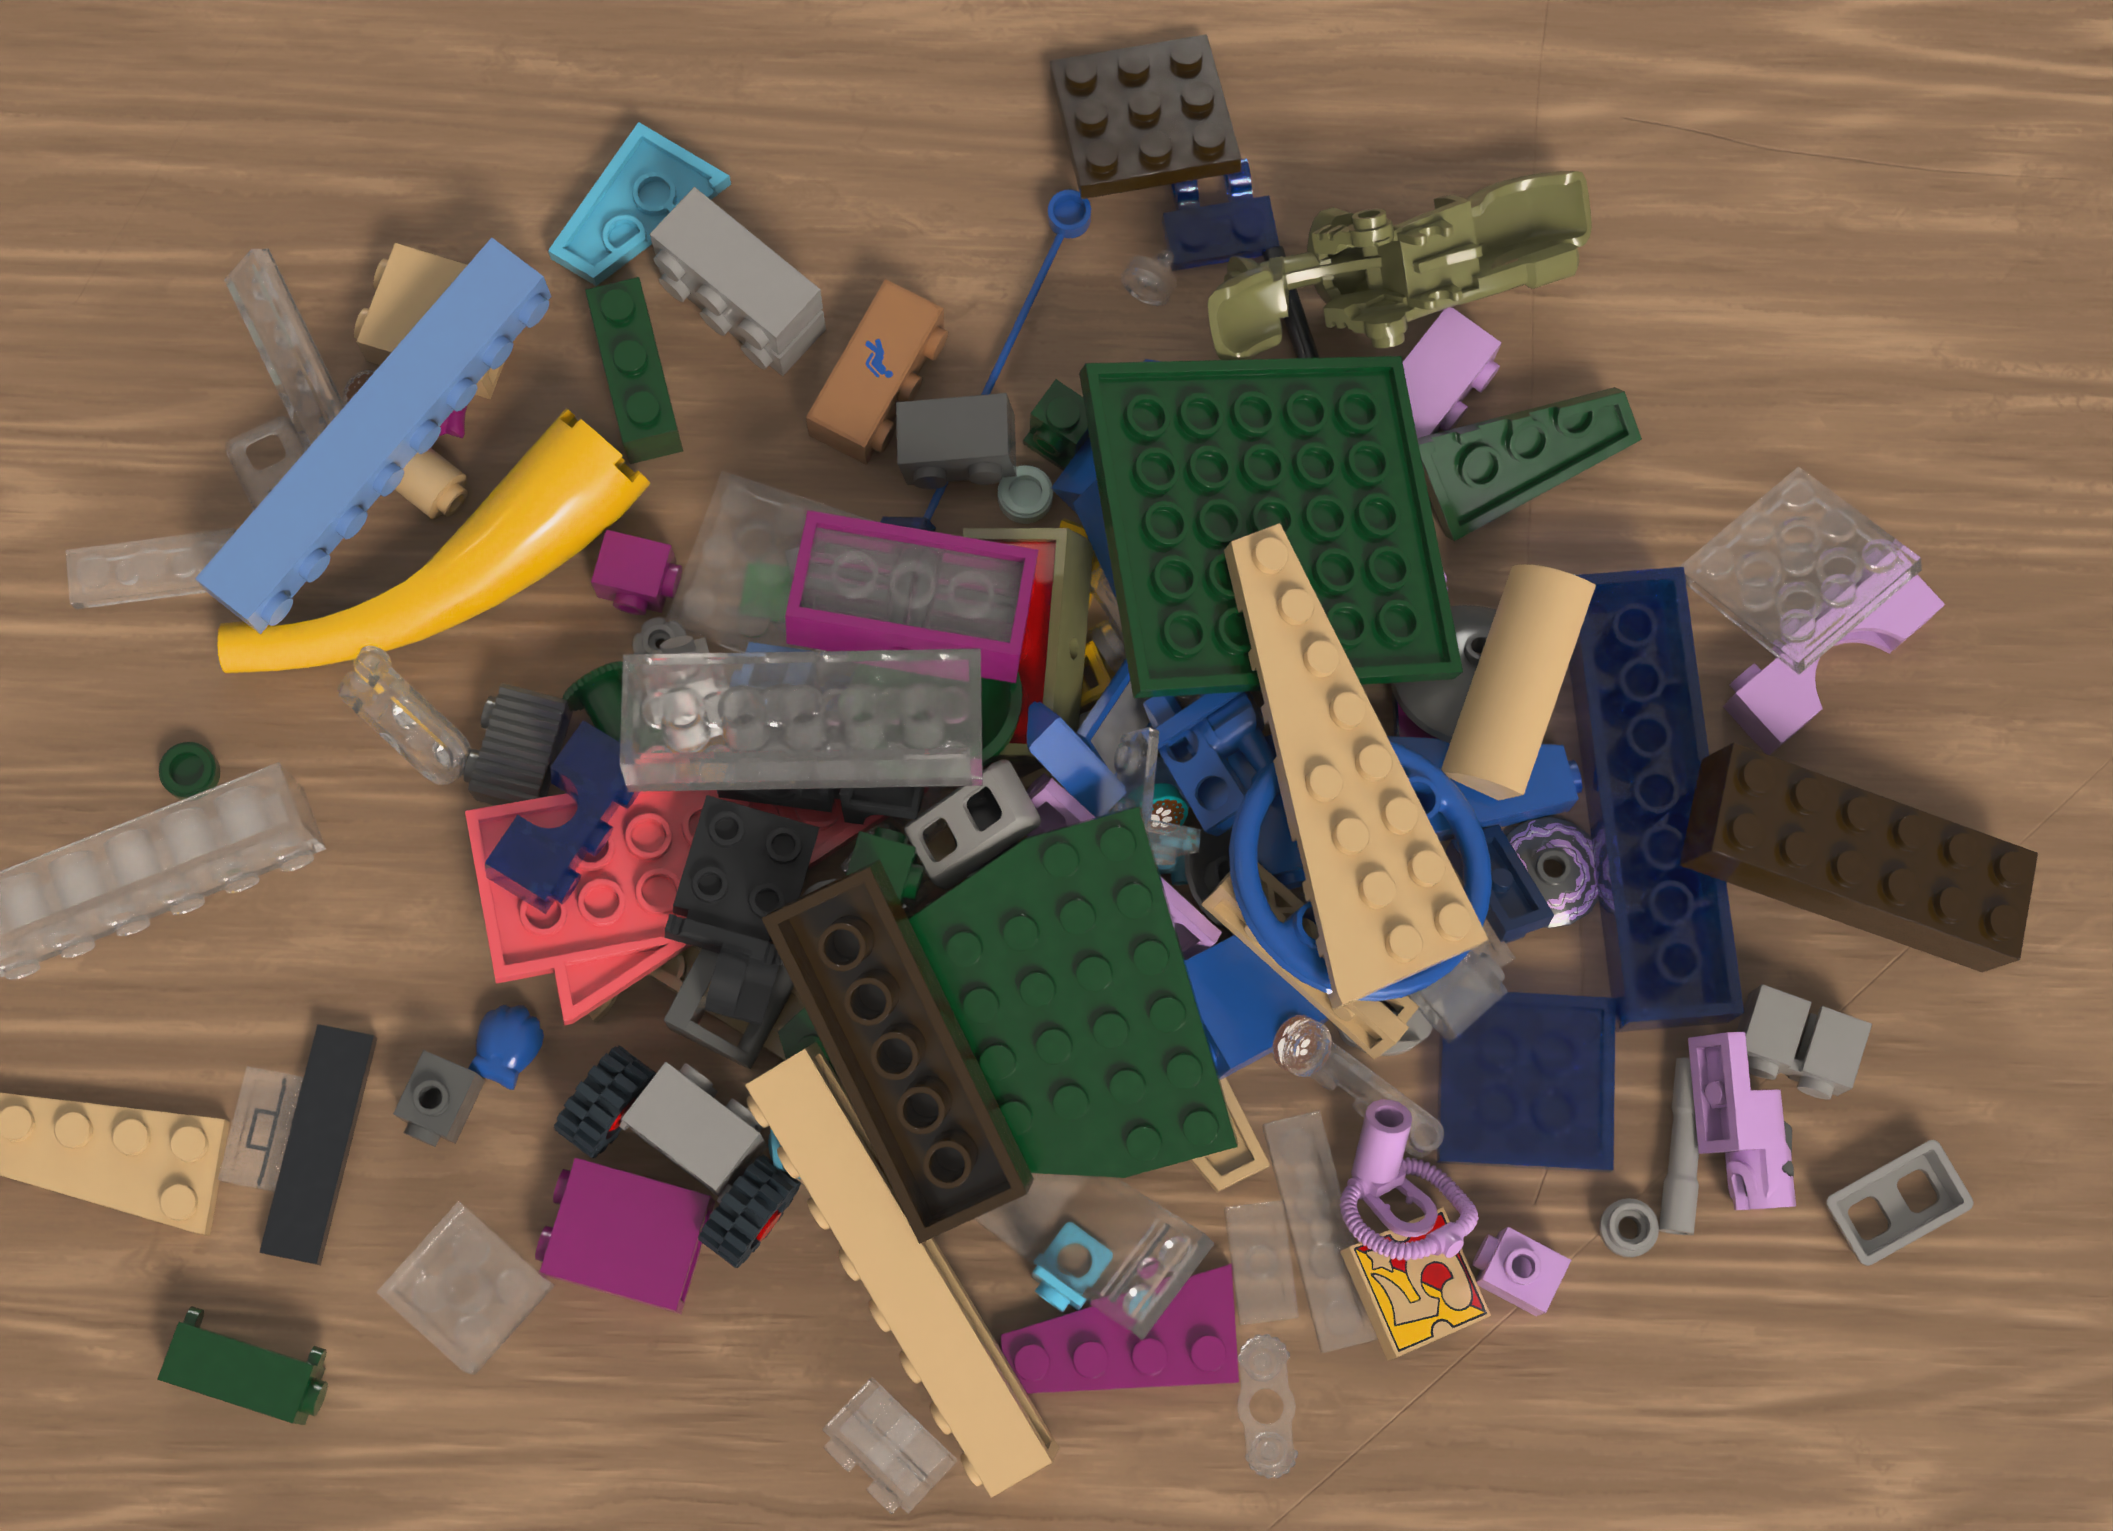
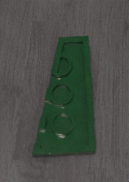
(1511, 459)

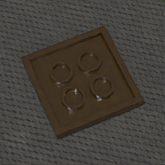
(1145, 116)

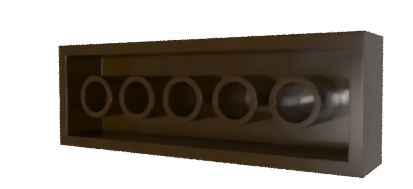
(1859, 858)
(899, 1051)

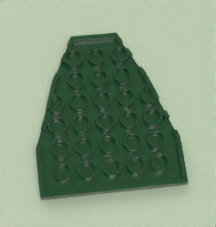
(1076, 1002)

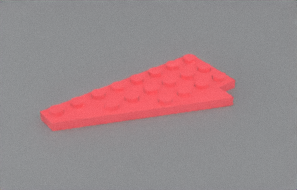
(619, 911)

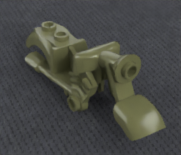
(1390, 274)

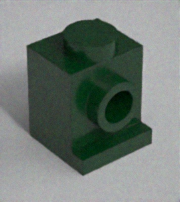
(1058, 425)

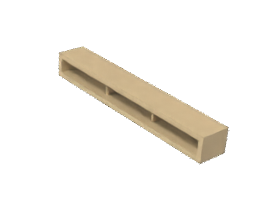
(908, 1281)

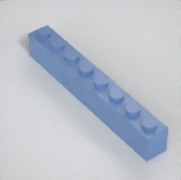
(376, 437)

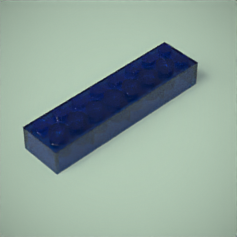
(1641, 761)

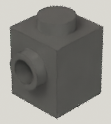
(438, 1099)

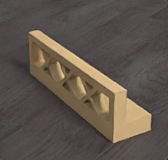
(1365, 1022)

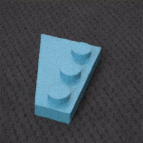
(629, 203)

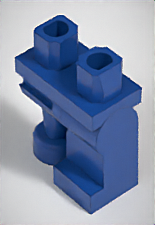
(1196, 746)

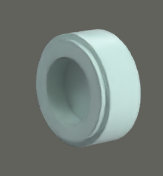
(1025, 496)

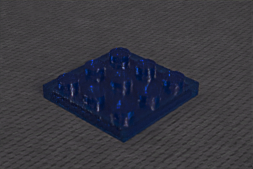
(1531, 1085)

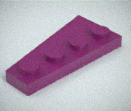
(1092, 1352)

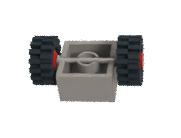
(694, 1131)

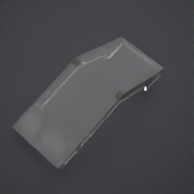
(1103, 1244)

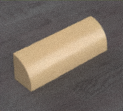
(1517, 680)

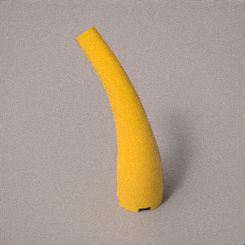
(527, 527)

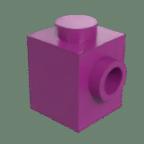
(635, 573)

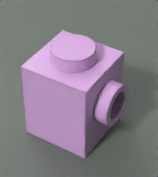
(1520, 1270)

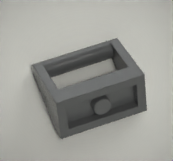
(690, 1007)

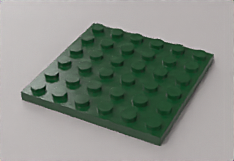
(1240, 445)

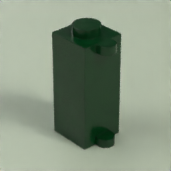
(244, 1372)

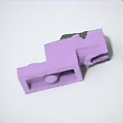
(1741, 1123)

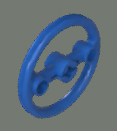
(1288, 941)

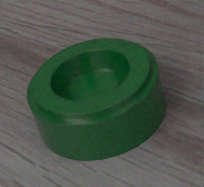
(188, 770)

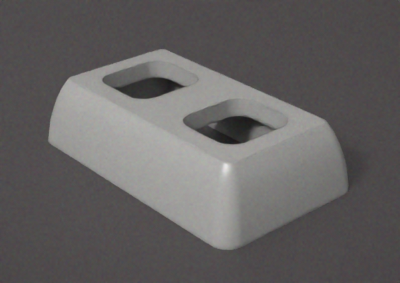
(973, 845)
(1903, 1224)

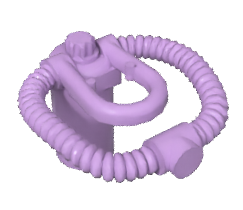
(1381, 1168)

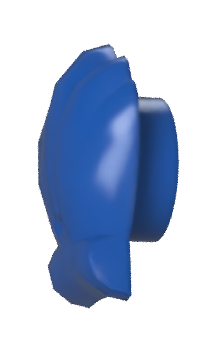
(506, 1044)

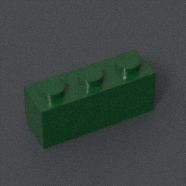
(634, 370)

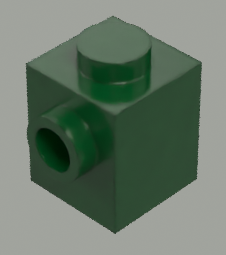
(896, 857)

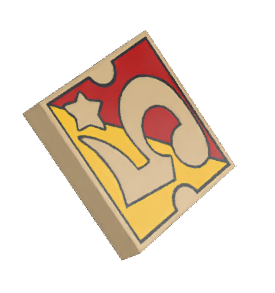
(1417, 1298)

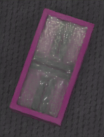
(909, 590)

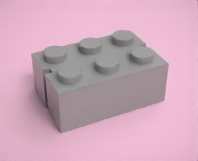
(737, 283)

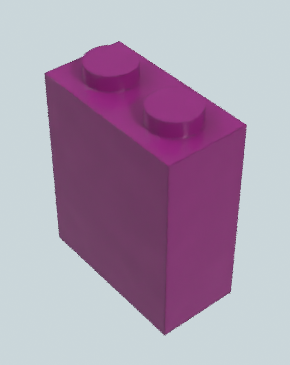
(624, 1235)

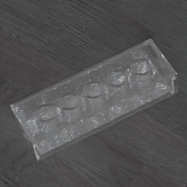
(801, 720)
(153, 867)

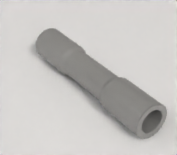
(1681, 1182)

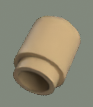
(433, 484)

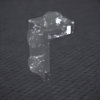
(1136, 770)

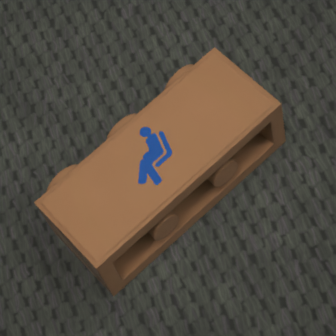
(876, 372)

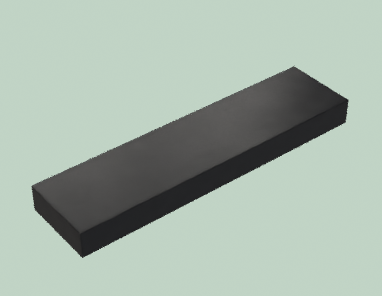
(318, 1145)

